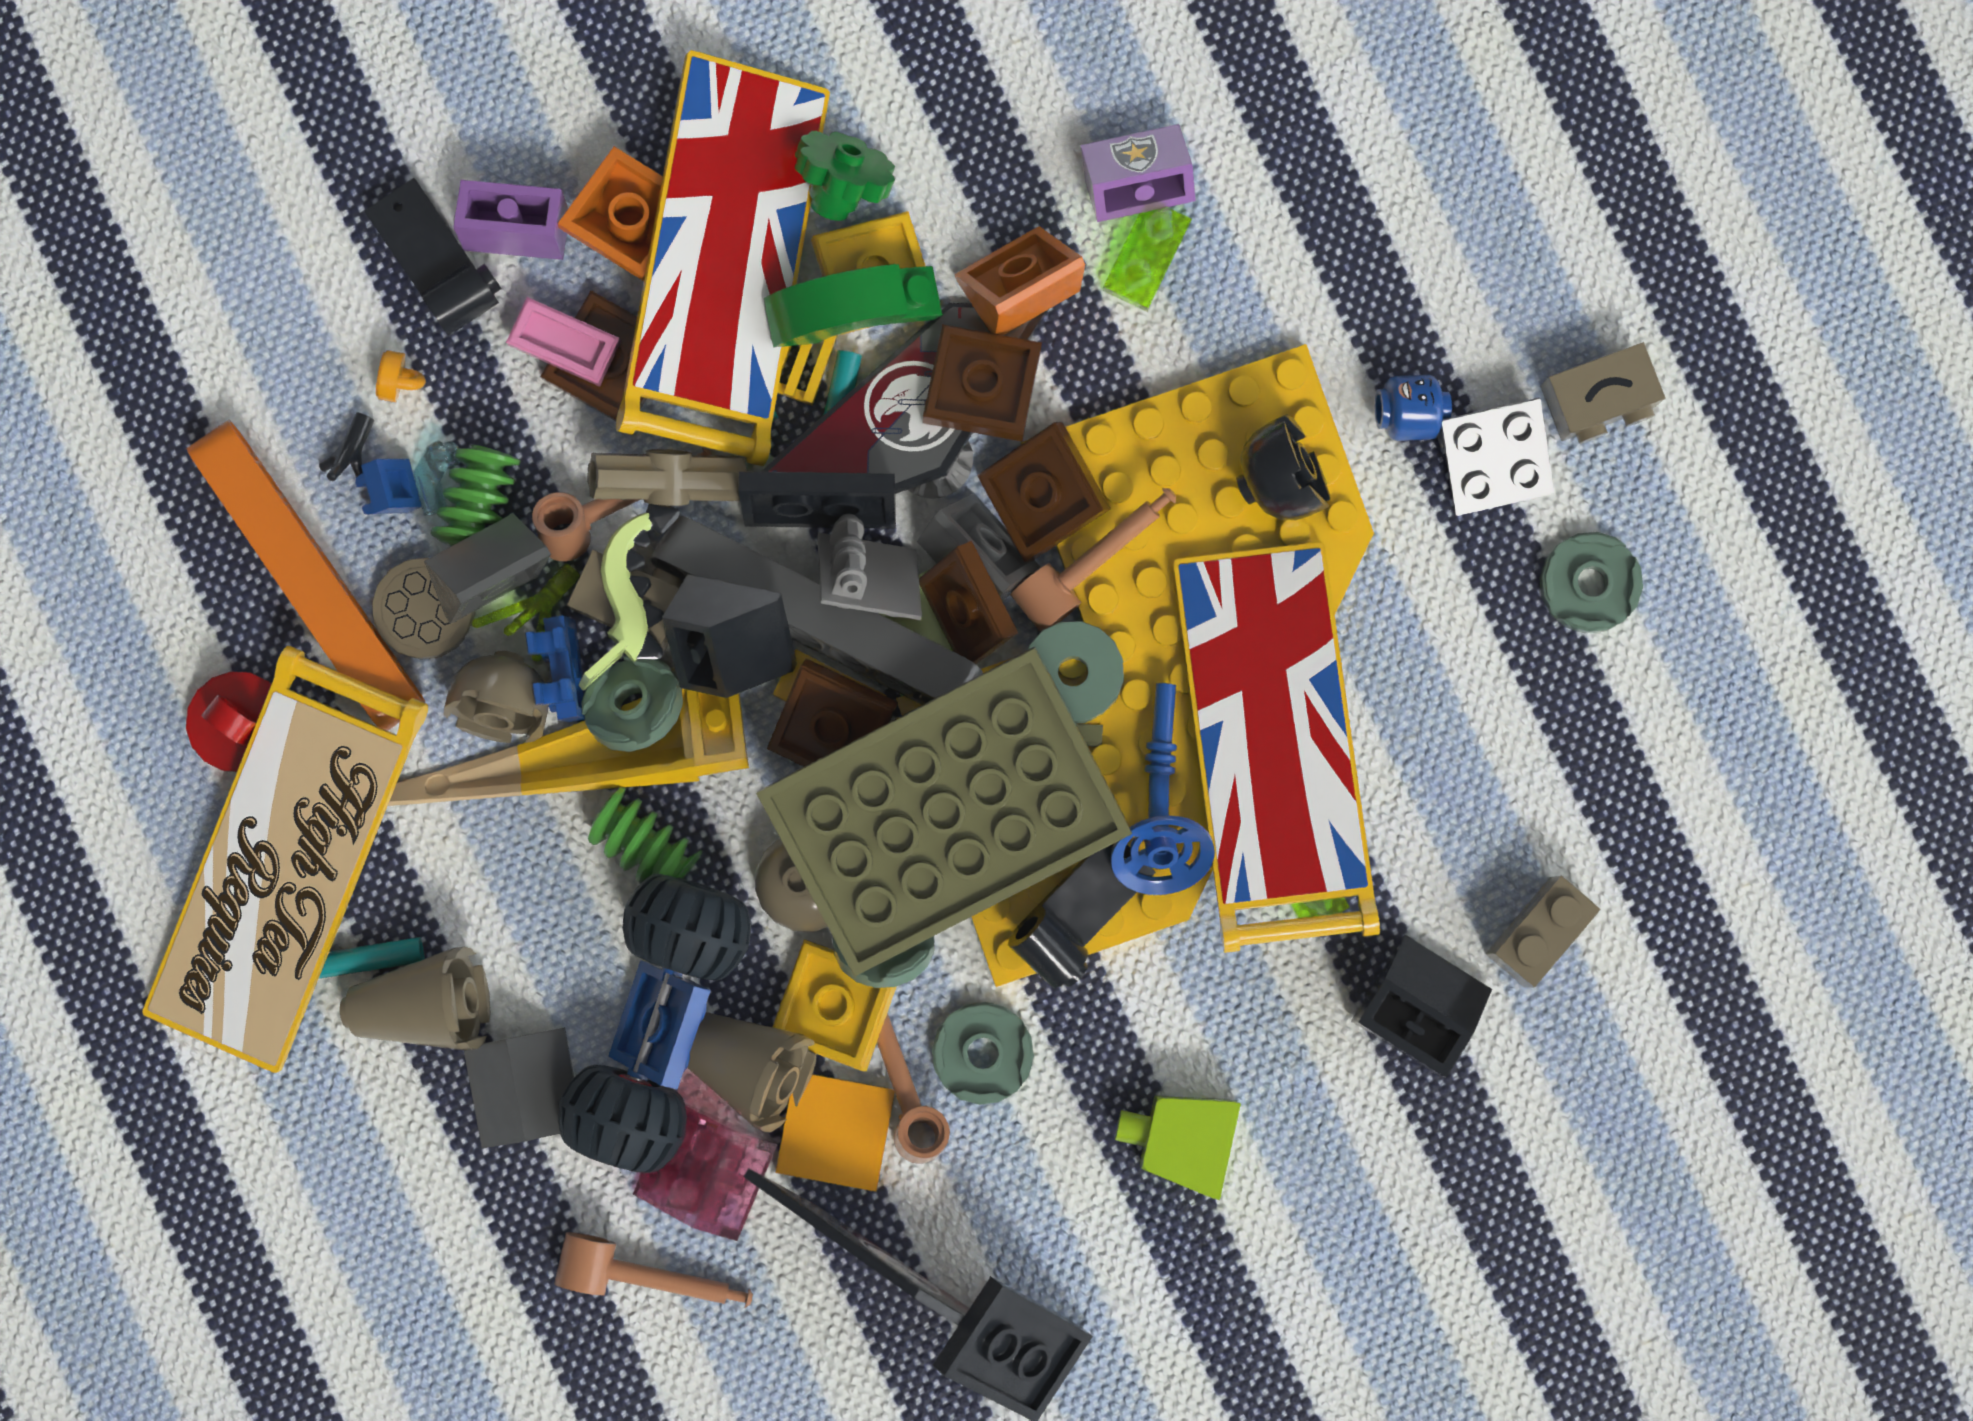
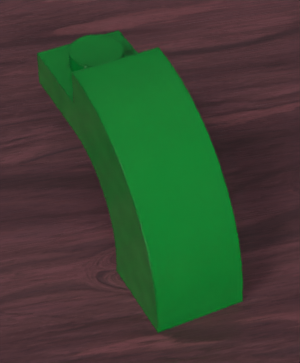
(851, 302)

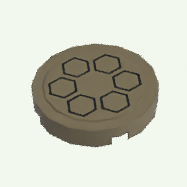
(411, 615)

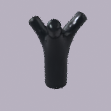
(350, 449)

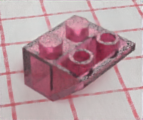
(706, 1175)

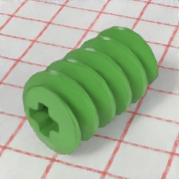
(475, 495)
(638, 840)

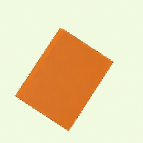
(617, 211)
(1021, 280)

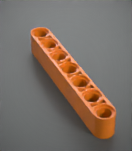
(299, 565)

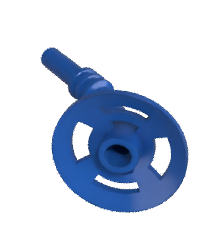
(1158, 837)

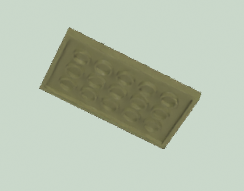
(944, 811)

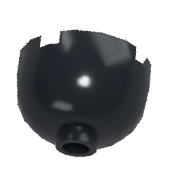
(1282, 473)

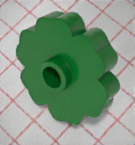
(842, 173)

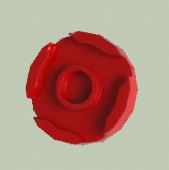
(224, 717)

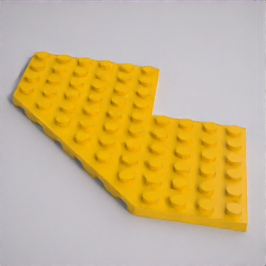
(1194, 447)

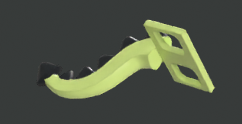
(626, 591)

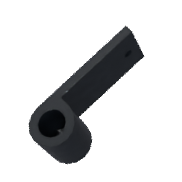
(433, 257)
(1069, 917)

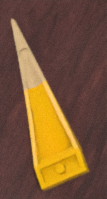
(701, 742)

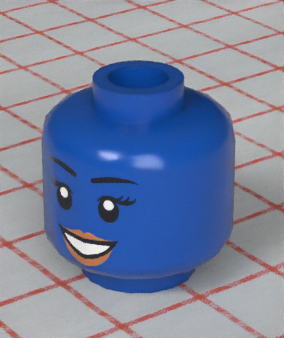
(1412, 407)

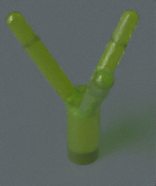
(529, 607)

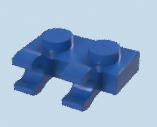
(560, 648)

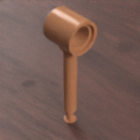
(566, 509)
(1050, 595)
(909, 1102)
(589, 1264)

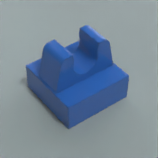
(389, 486)

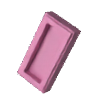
(563, 341)

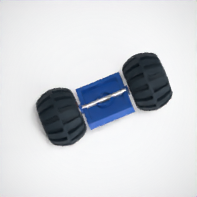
(636, 1114)

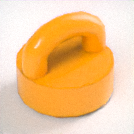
(393, 377)

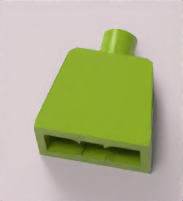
(1184, 1140)

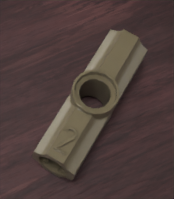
(665, 477)

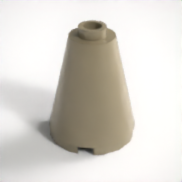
(423, 1003)
(752, 1067)

